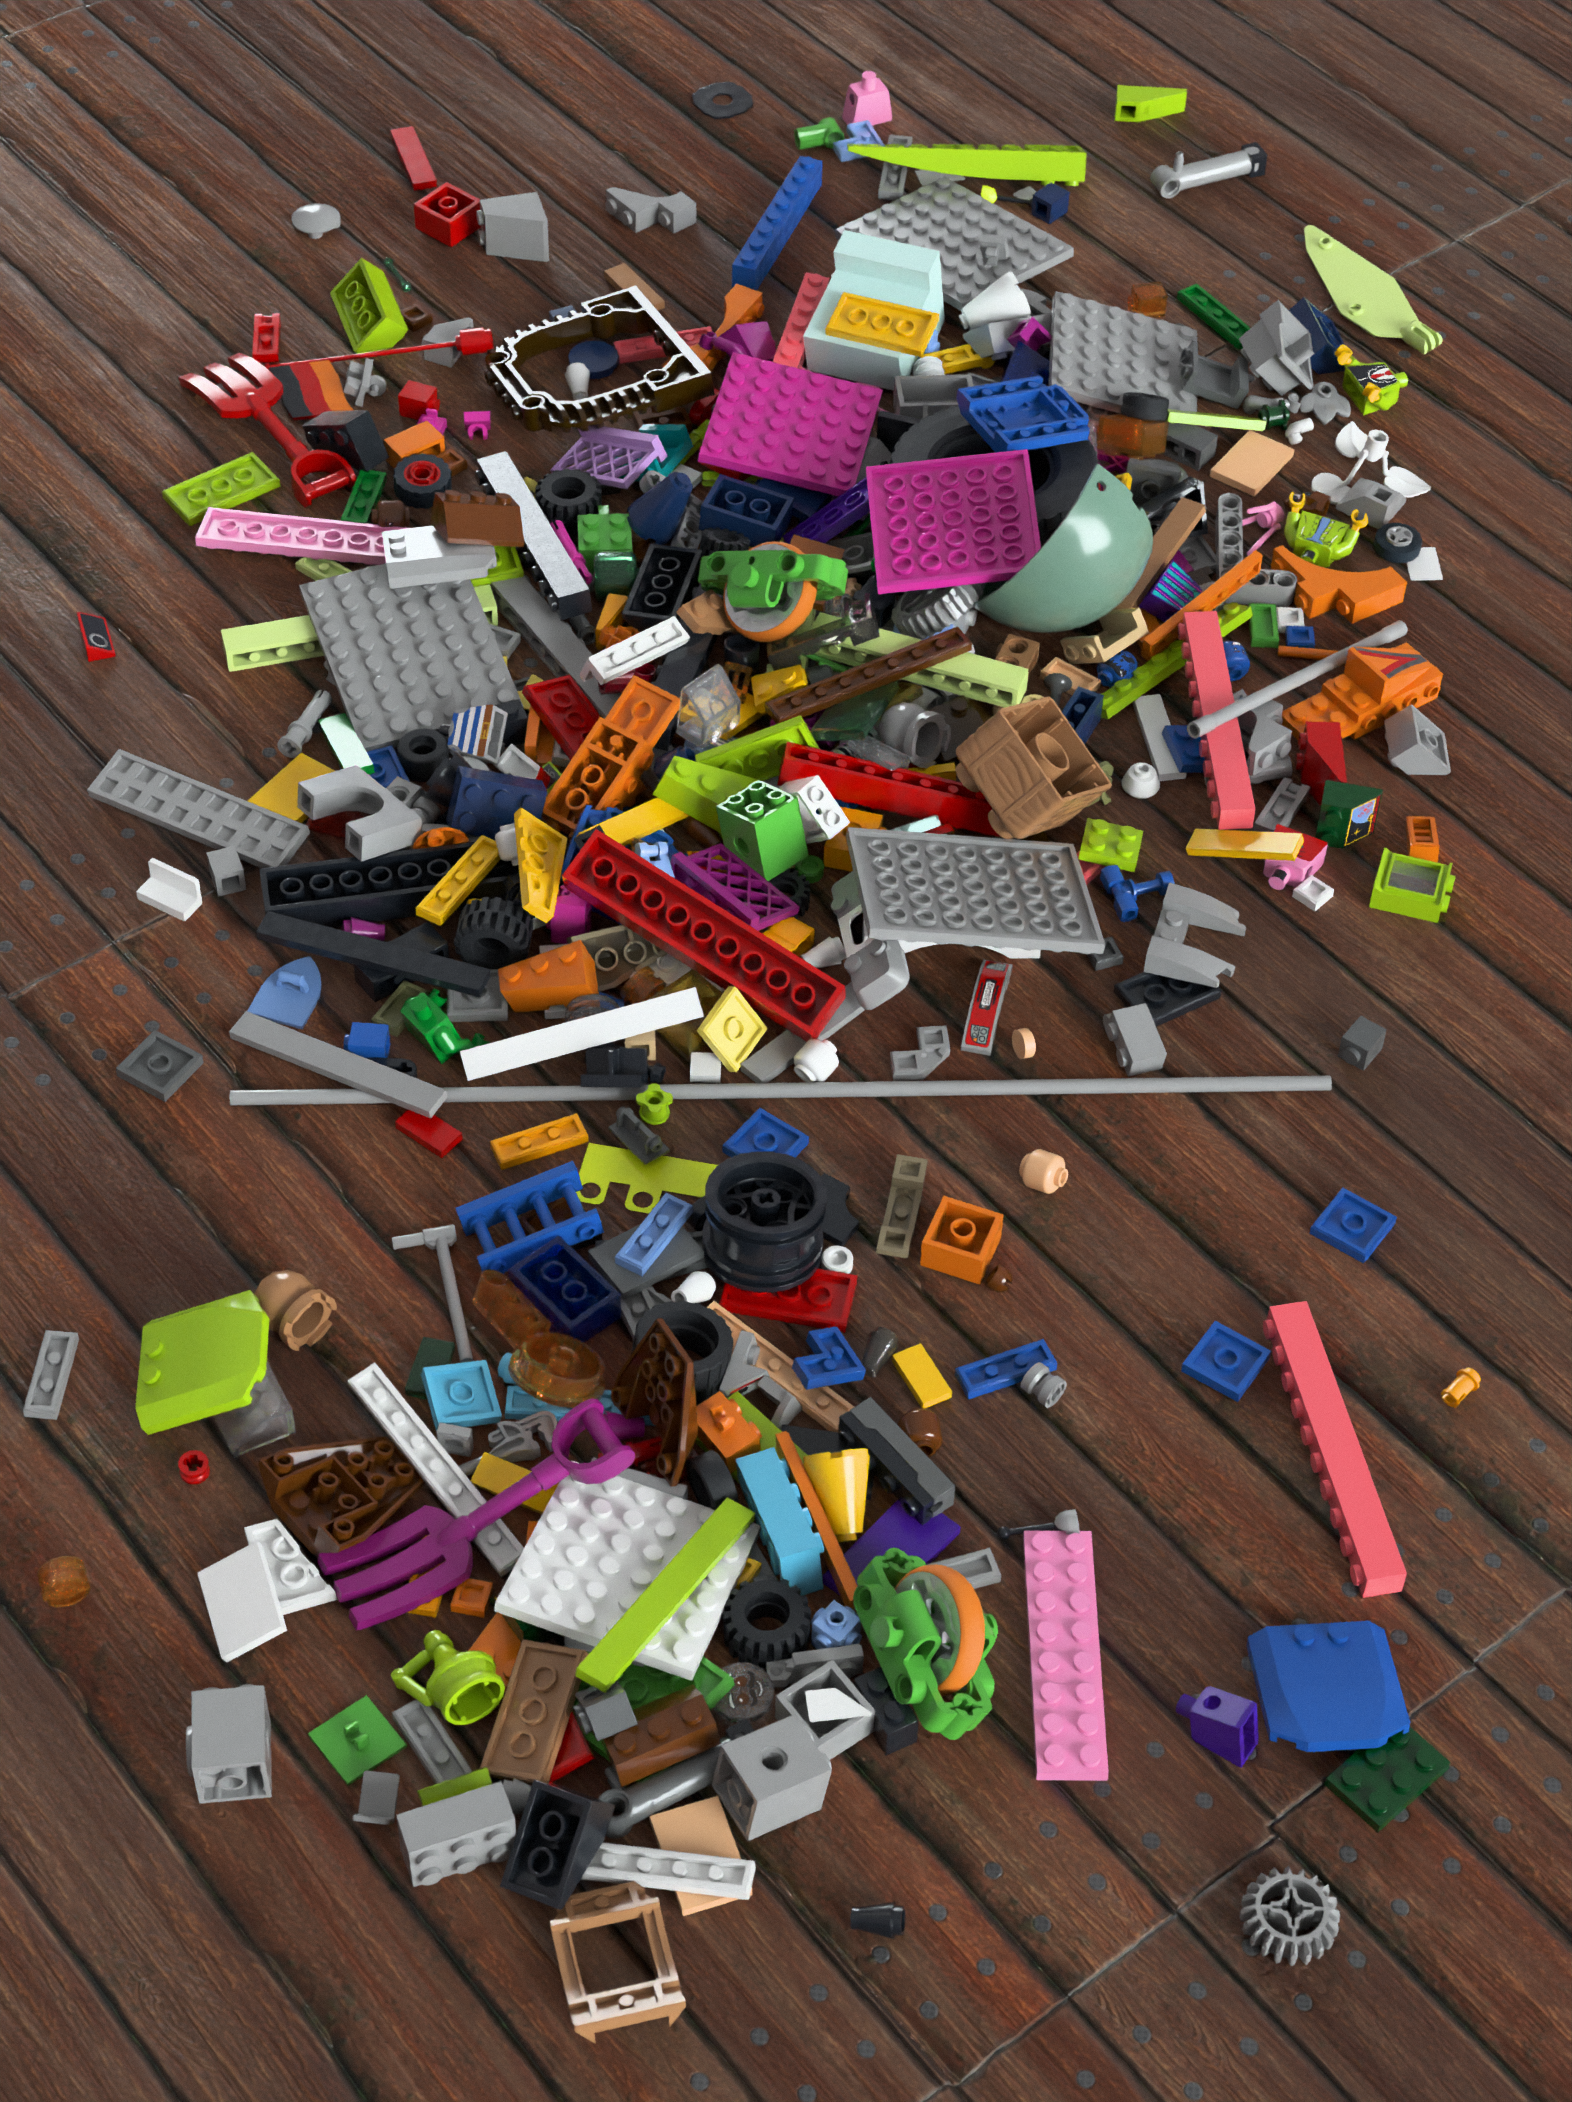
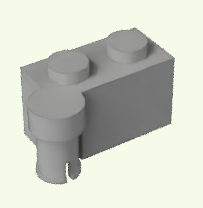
(1135, 1039)

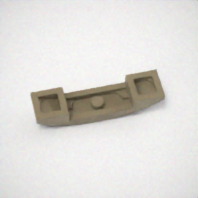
(902, 1206)

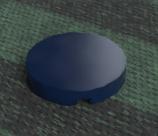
(597, 357)

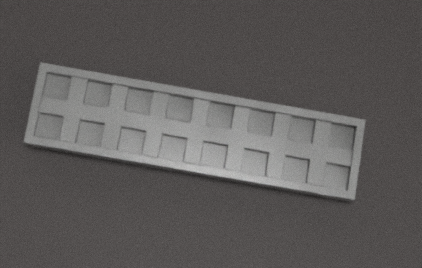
(198, 810)

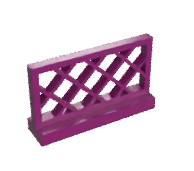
(705, 883)

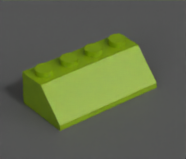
(368, 309)

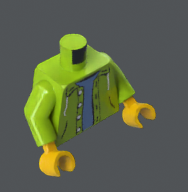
(1318, 537)

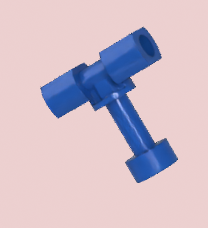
(1126, 891)

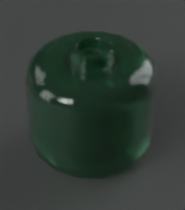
(614, 573)

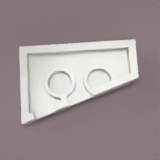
(293, 1576)

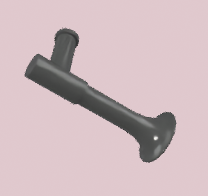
(1057, 684)

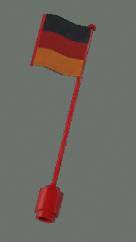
(315, 386)

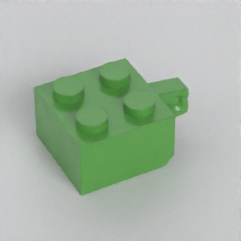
(602, 533)

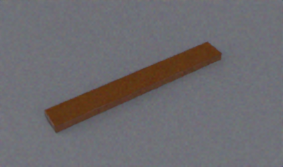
(869, 676)

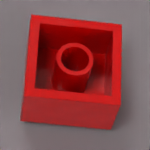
(447, 214)

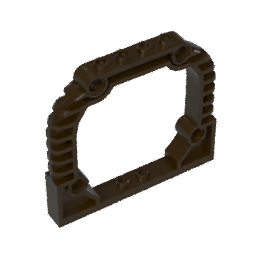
(624, 311)

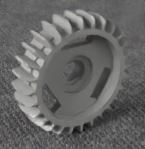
(931, 610)

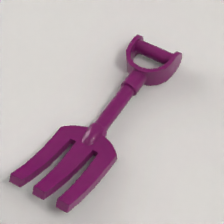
(451, 1538)

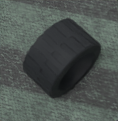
(698, 1331)

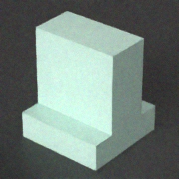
(882, 272)

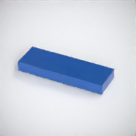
(1003, 1368)

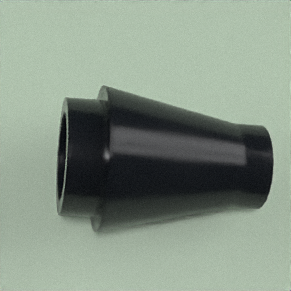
(879, 1919)

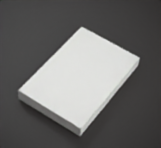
(242, 1601)

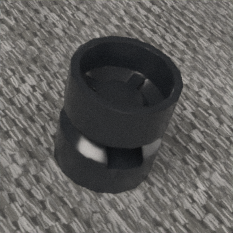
(743, 652)

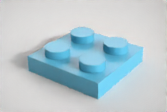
(461, 1394)

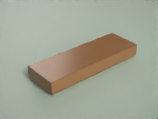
(624, 277)

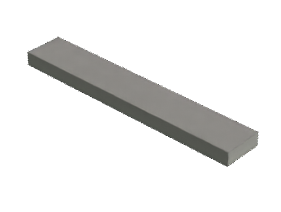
(780, 1052)

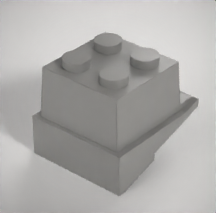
(1279, 350)

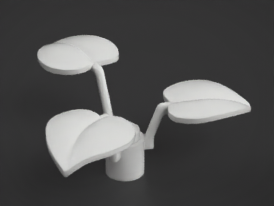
(1353, 443)

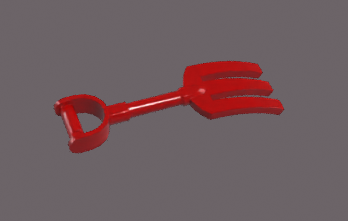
(257, 403)

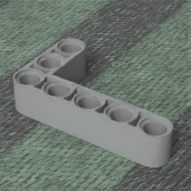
(1267, 586)

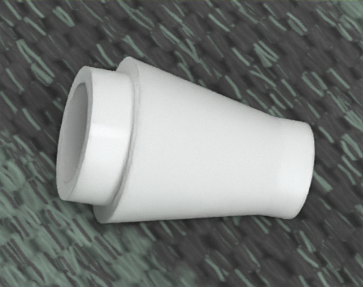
(578, 380)
(826, 953)
(695, 1289)

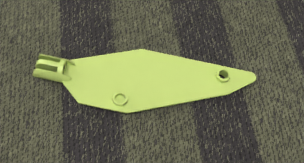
(1366, 293)

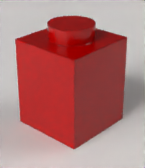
(416, 398)

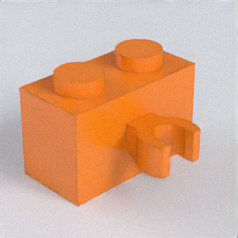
(725, 1430)

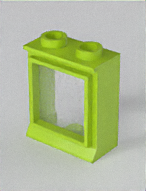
(1412, 886)

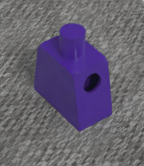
(1222, 1723)

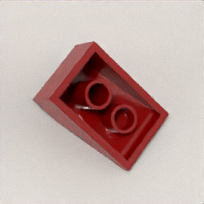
(1320, 756)

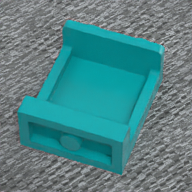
(675, 442)

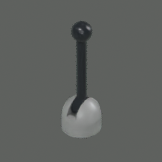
(1064, 1521)

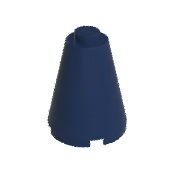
(660, 508)

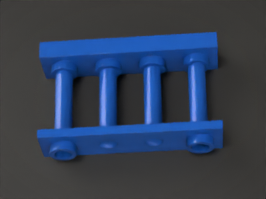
(521, 1198)

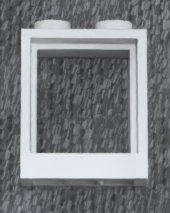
(814, 795)

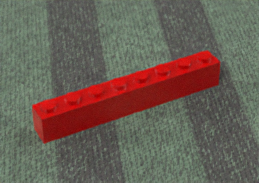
(893, 791)

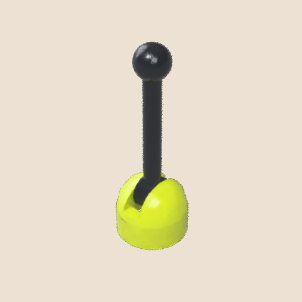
(991, 195)

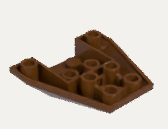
(661, 1384)
(338, 1490)

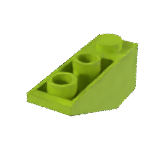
(1147, 103)

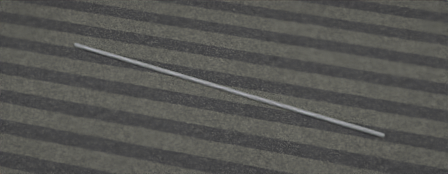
(811, 1090)

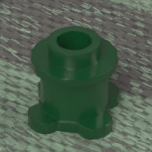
(1275, 415)

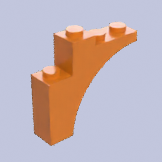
(1351, 593)

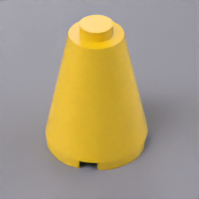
(841, 1488)

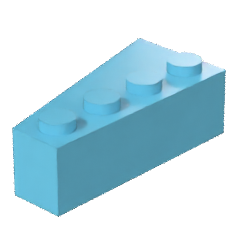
(783, 1522)

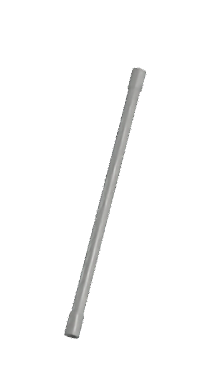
(1209, 722)

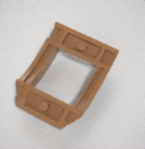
(625, 2004)

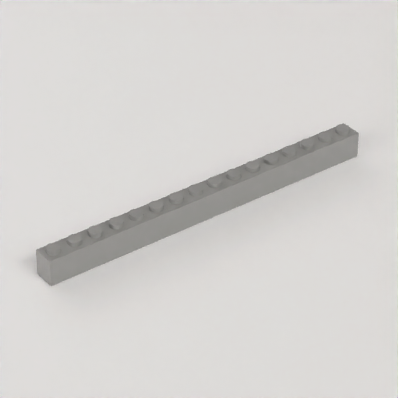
(555, 644)

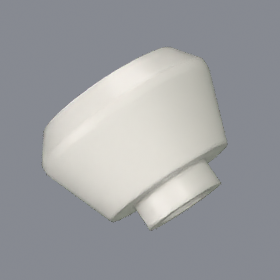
(1141, 781)

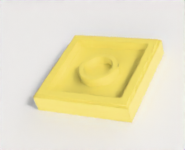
(732, 1029)

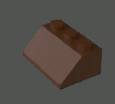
(477, 519)
(665, 1735)

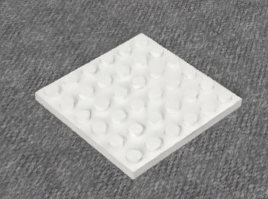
(602, 1551)

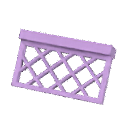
(613, 443)

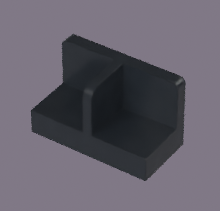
(616, 1067)

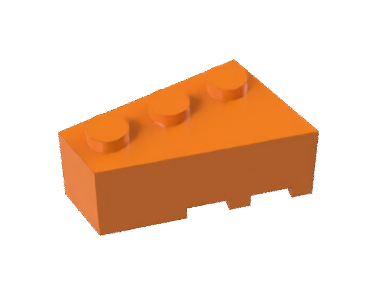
(549, 978)

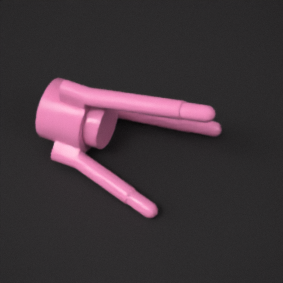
(1268, 517)

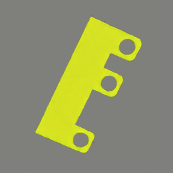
(619, 1165)

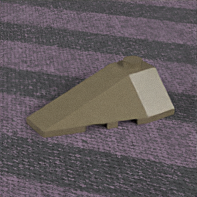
(617, 954)

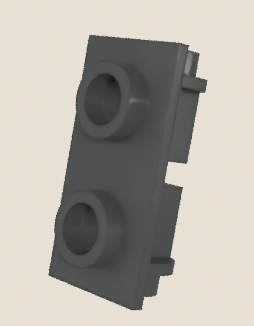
(637, 1136)

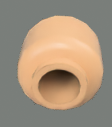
(1043, 1171)

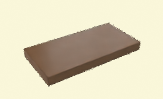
(534, 1712)

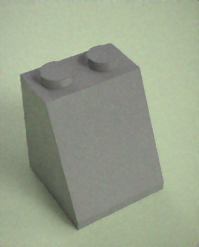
(514, 227)

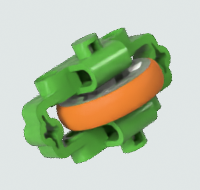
(771, 587)
(928, 1639)

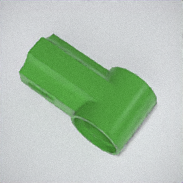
(818, 135)

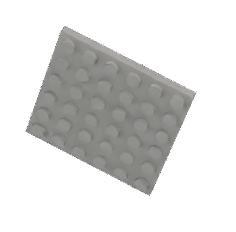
(1111, 351)

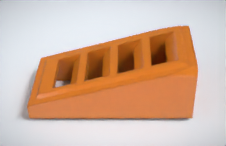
(1421, 841)

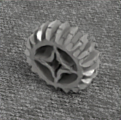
(1271, 1923)

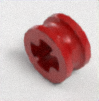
(186, 1461)

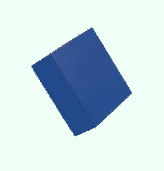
(1300, 636)

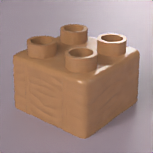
(1030, 769)

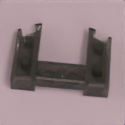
(858, 624)

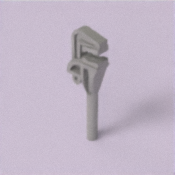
(515, 1439)

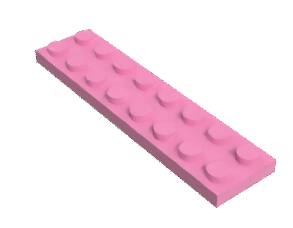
(293, 536)
(1064, 1656)

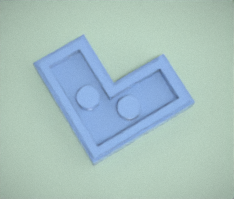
(859, 133)

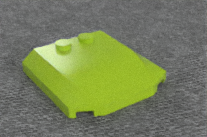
(201, 1361)

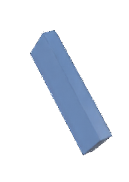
(654, 1234)

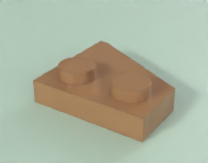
(706, 614)

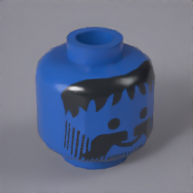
(1116, 668)

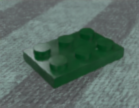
(1387, 1778)

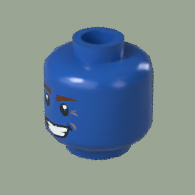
(1237, 660)

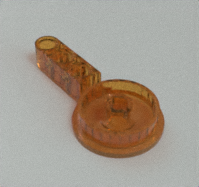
(544, 1363)

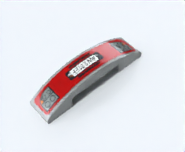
(985, 1007)

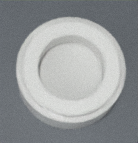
(837, 1259)

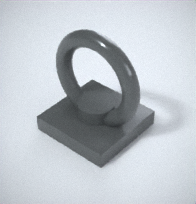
(1152, 478)

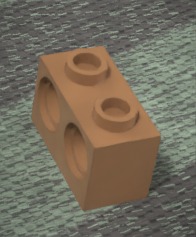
(1019, 652)

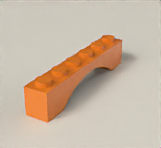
(740, 307)

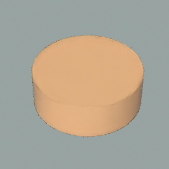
(1023, 1043)

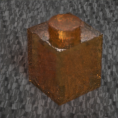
(1148, 299)

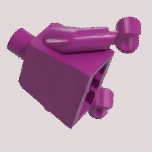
(746, 339)

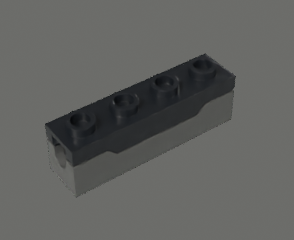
(897, 1461)

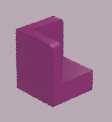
(1030, 333)

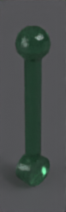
(405, 286)

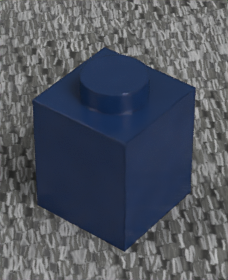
(1050, 203)

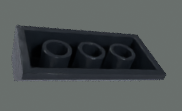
(662, 585)

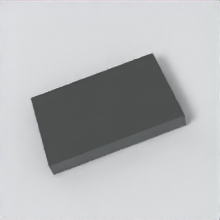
(676, 1256)

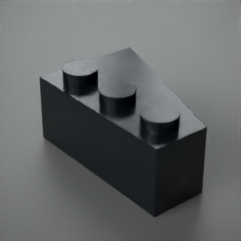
(349, 435)
(1163, 504)

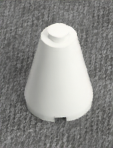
(996, 303)

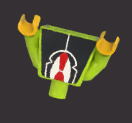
(1371, 384)

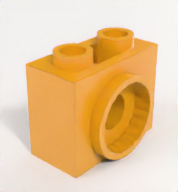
(836, 849)

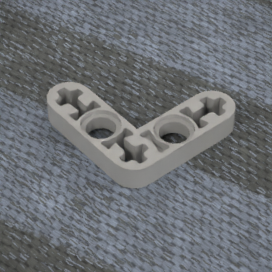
(689, 517)

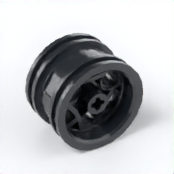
(764, 1221)

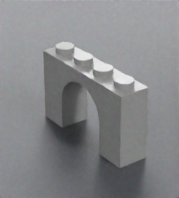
(352, 789)

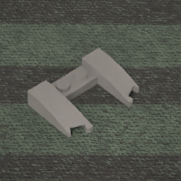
(1166, 950)

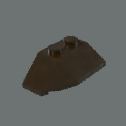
(964, 719)

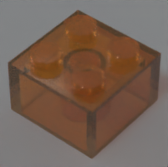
(1131, 436)

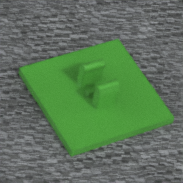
(357, 1740)

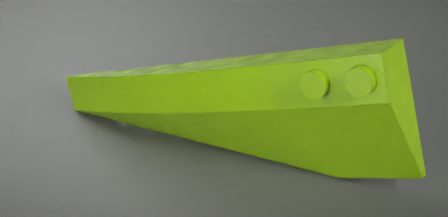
(1010, 162)

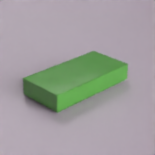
(1263, 626)

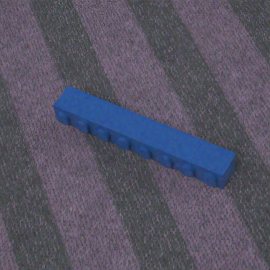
(777, 223)

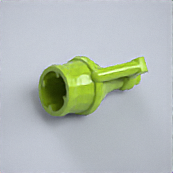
(460, 1685)

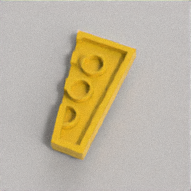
(539, 862)

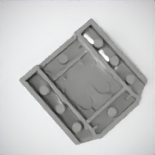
(424, 558)

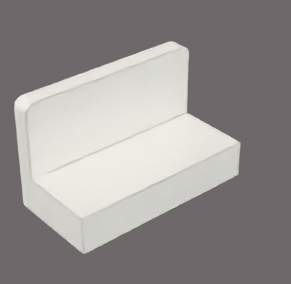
(170, 890)

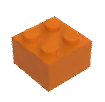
(961, 1240)

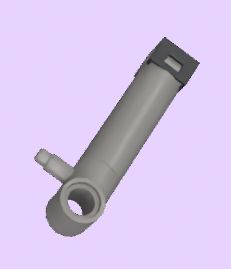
(1170, 181)

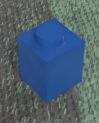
(368, 1040)

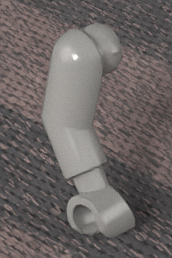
(1255, 403)

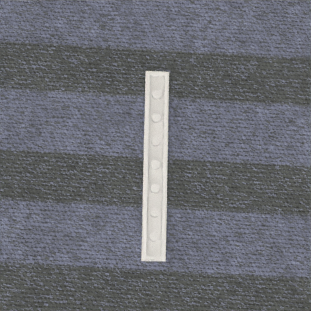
(581, 1033)
(433, 1463)

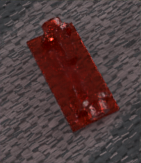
(333, 824)

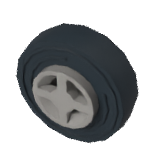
(1397, 542)

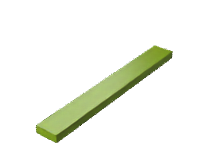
(665, 1595)

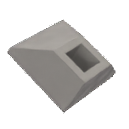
(1374, 499)

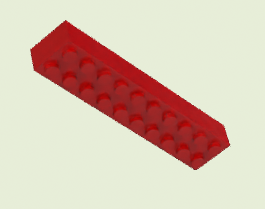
(703, 936)

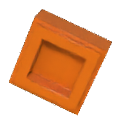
(472, 1597)

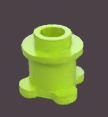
(654, 1105)

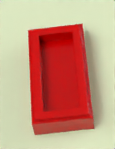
(429, 1132)

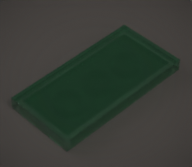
(855, 716)

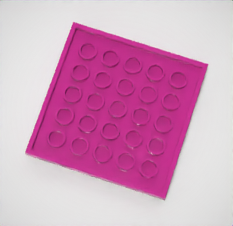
(790, 425)
(952, 520)

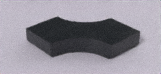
(838, 1222)

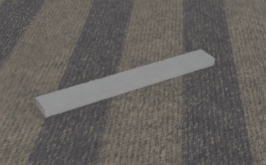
(338, 1064)

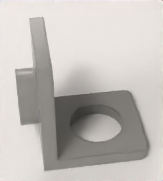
(378, 1798)

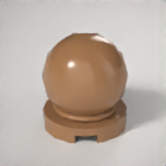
(295, 1308)

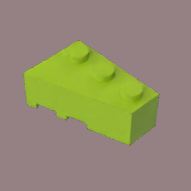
(699, 788)

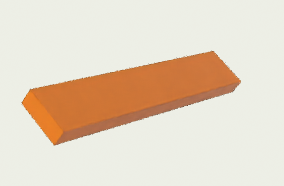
(1206, 601)
(832, 1552)

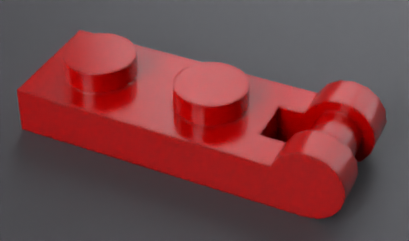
(266, 338)

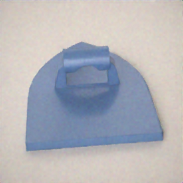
(289, 994)

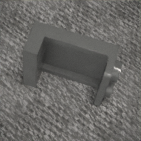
(1214, 379)

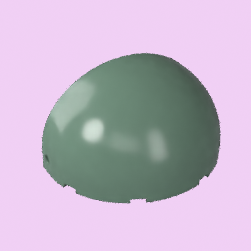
(1082, 566)

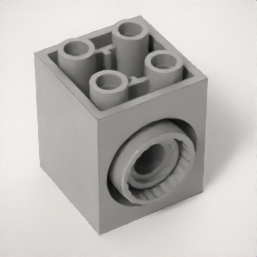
(230, 1744)
(771, 1777)

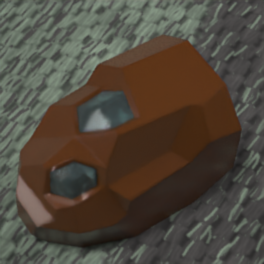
(1314, 503)

